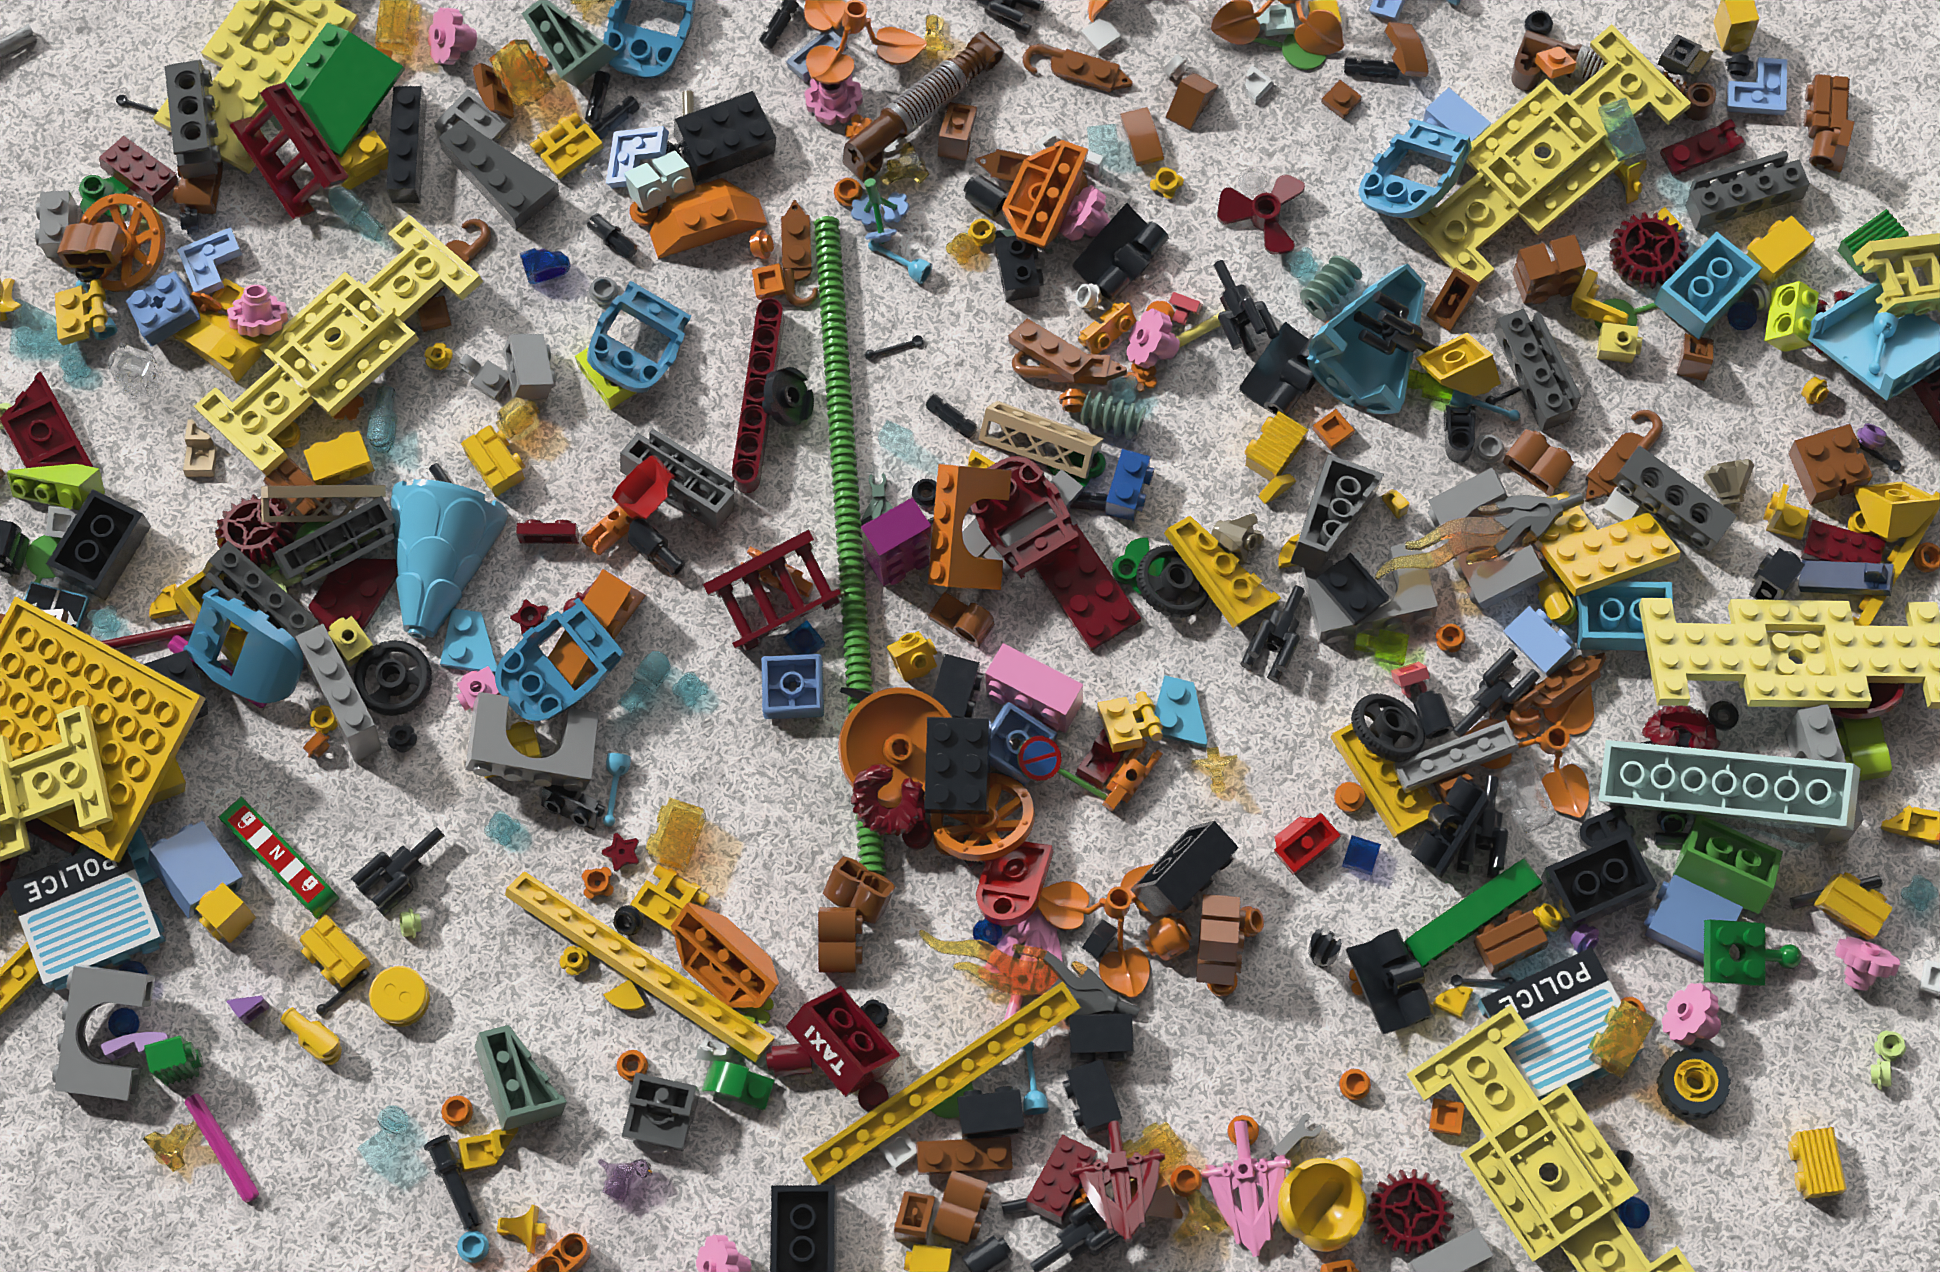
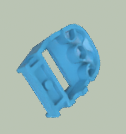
(642, 50)
(1404, 197)
(624, 364)
(269, 658)
(535, 684)

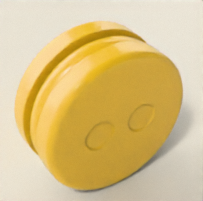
(399, 996)

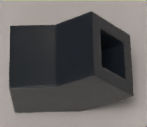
(1100, 939)

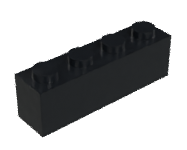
(406, 144)

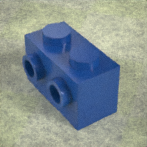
(1128, 485)

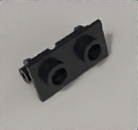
(562, 802)

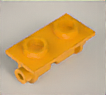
(1115, 322)

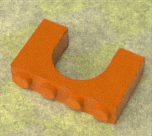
(955, 492)

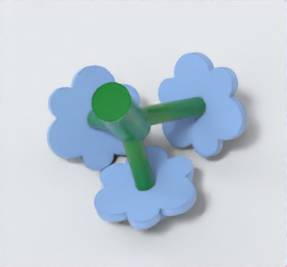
(868, 211)

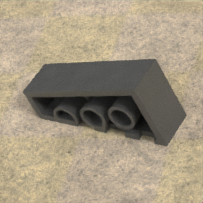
(499, 175)
(1336, 505)

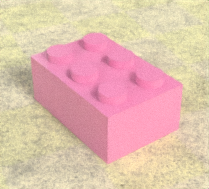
(1034, 688)

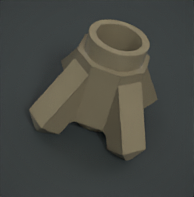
(1729, 480)
(1238, 536)

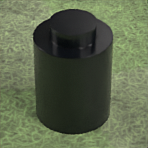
(985, 195)
(1433, 714)
(988, 1256)

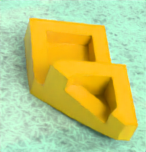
(1915, 824)
(484, 1150)

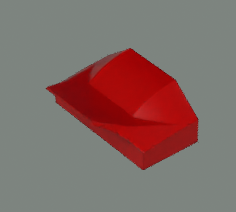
(644, 488)
(1304, 842)

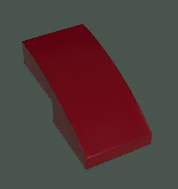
(1099, 762)

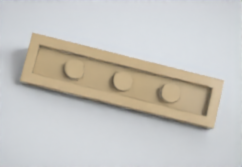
(1042, 428)
(313, 492)

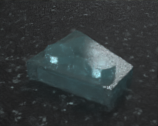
(35, 332)

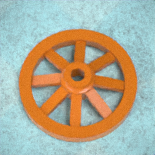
(155, 234)
(986, 826)

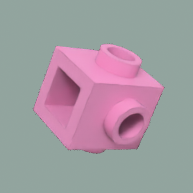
(473, 683)

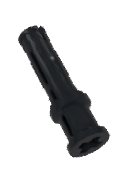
(448, 1168)

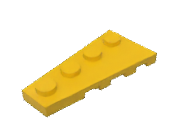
(1226, 582)
(1380, 783)

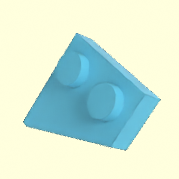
(467, 643)
(1180, 712)

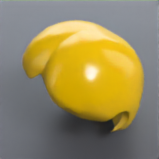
(1323, 1203)

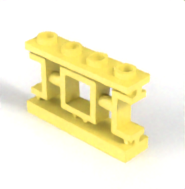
(1908, 253)

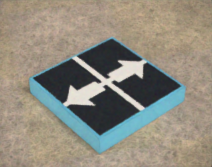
(53, 598)

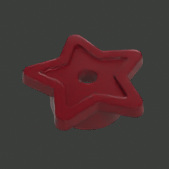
(526, 610)
(629, 855)

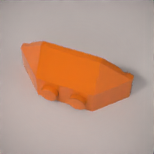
(1044, 192)
(705, 216)
(723, 958)

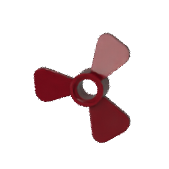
(1237, 207)

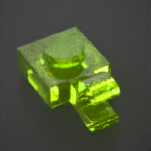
(1430, 386)
(1388, 646)

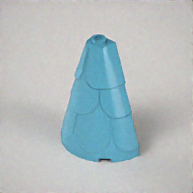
(1355, 369)
(439, 547)

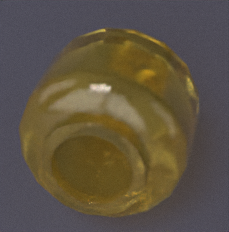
(518, 418)

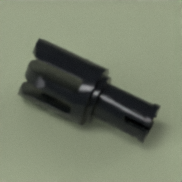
(653, 546)
(1324, 948)

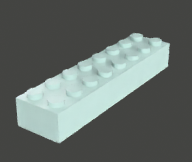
(1730, 784)

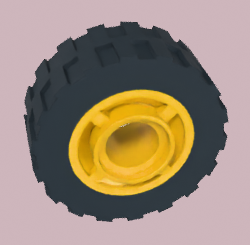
(1680, 1096)

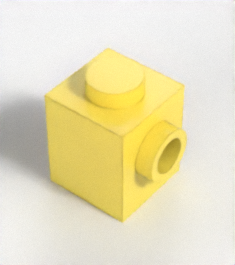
(1618, 342)
(349, 640)

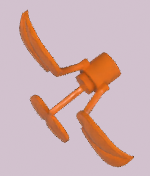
(1317, 35)
(831, 66)
(1569, 785)
(1064, 908)

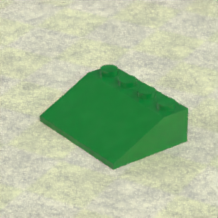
(341, 85)

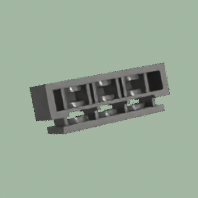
(192, 118)
(1745, 193)
(1538, 368)
(696, 472)
(1687, 499)
(333, 537)
(241, 579)

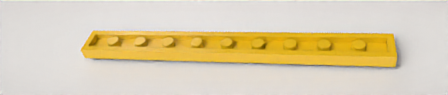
(639, 966)
(940, 1082)

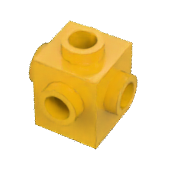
(913, 655)

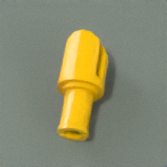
(1556, 600)
(313, 1037)

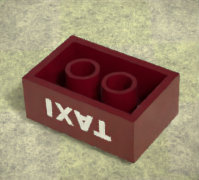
(843, 1041)

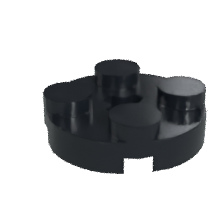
(775, 400)

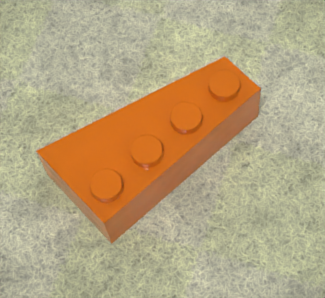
(612, 605)

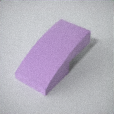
(126, 1044)

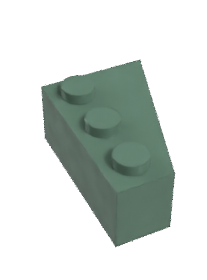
(567, 43)
(514, 1080)

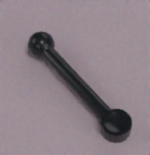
(122, 101)
(917, 341)
(1492, 400)
(1893, 465)
(1457, 981)
(322, 1009)

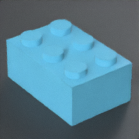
(1707, 285)
(1611, 615)

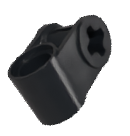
(1459, 427)

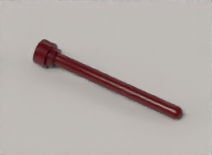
(150, 637)

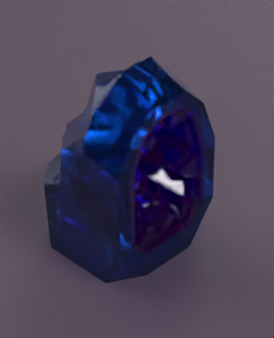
(544, 265)

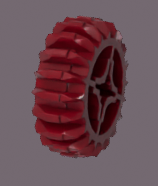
(1642, 230)
(259, 537)
(1396, 1211)

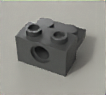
(660, 1111)

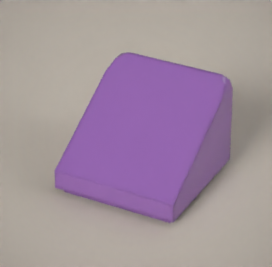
(248, 1008)

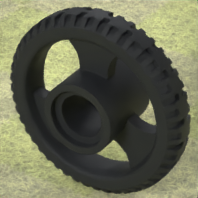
(1166, 588)
(380, 656)
(1387, 727)

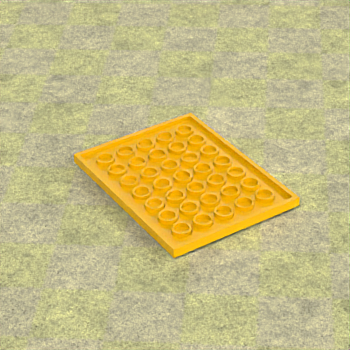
(133, 709)

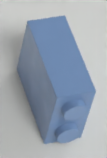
(193, 865)
(1682, 915)

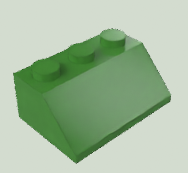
(1728, 863)

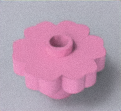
(450, 36)
(833, 101)
(1085, 215)
(257, 312)
(1152, 339)
(1865, 962)
(1692, 1015)
(721, 1256)

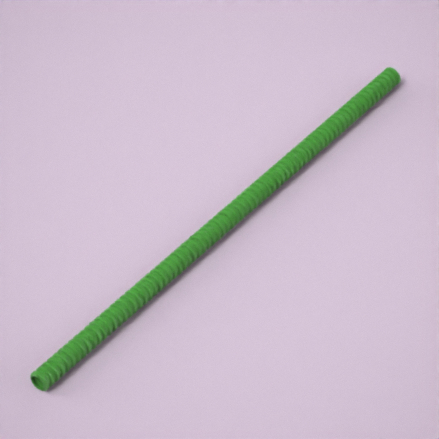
(845, 488)

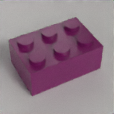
(897, 542)

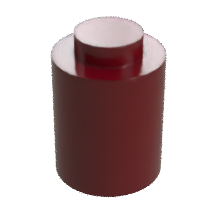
(789, 1060)

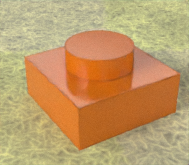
(1555, 62)
(769, 281)
(1333, 429)
(1446, 1117)

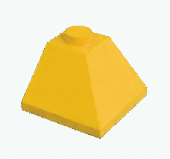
(1462, 366)
(1895, 508)

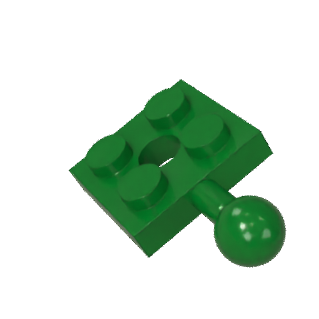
(1750, 940)

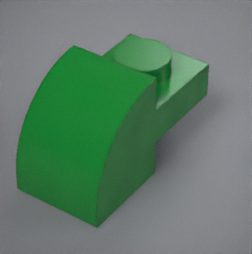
(737, 1084)

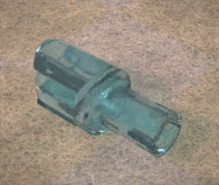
(354, 211)
(383, 421)
(646, 679)

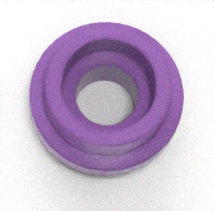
(1871, 436)
(1585, 938)

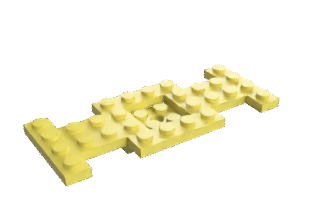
(260, 62)
(1513, 176)
(307, 360)
(1834, 654)
(51, 781)
(1525, 1137)

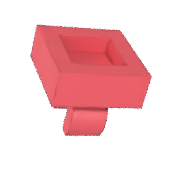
(1184, 307)
(1410, 675)

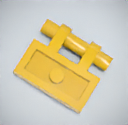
(569, 151)
(72, 312)
(1120, 722)
(661, 906)

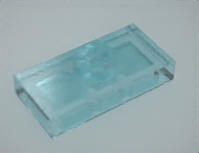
(1622, 129)

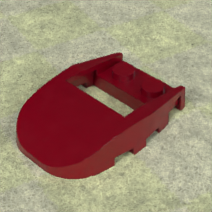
(1027, 494)

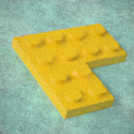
(1600, 557)

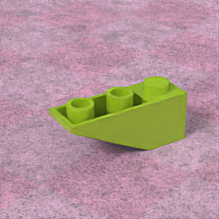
(56, 485)

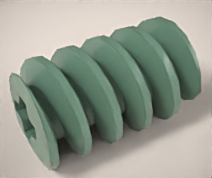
(1329, 286)
(1112, 416)

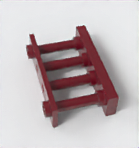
(307, 140)
(750, 573)

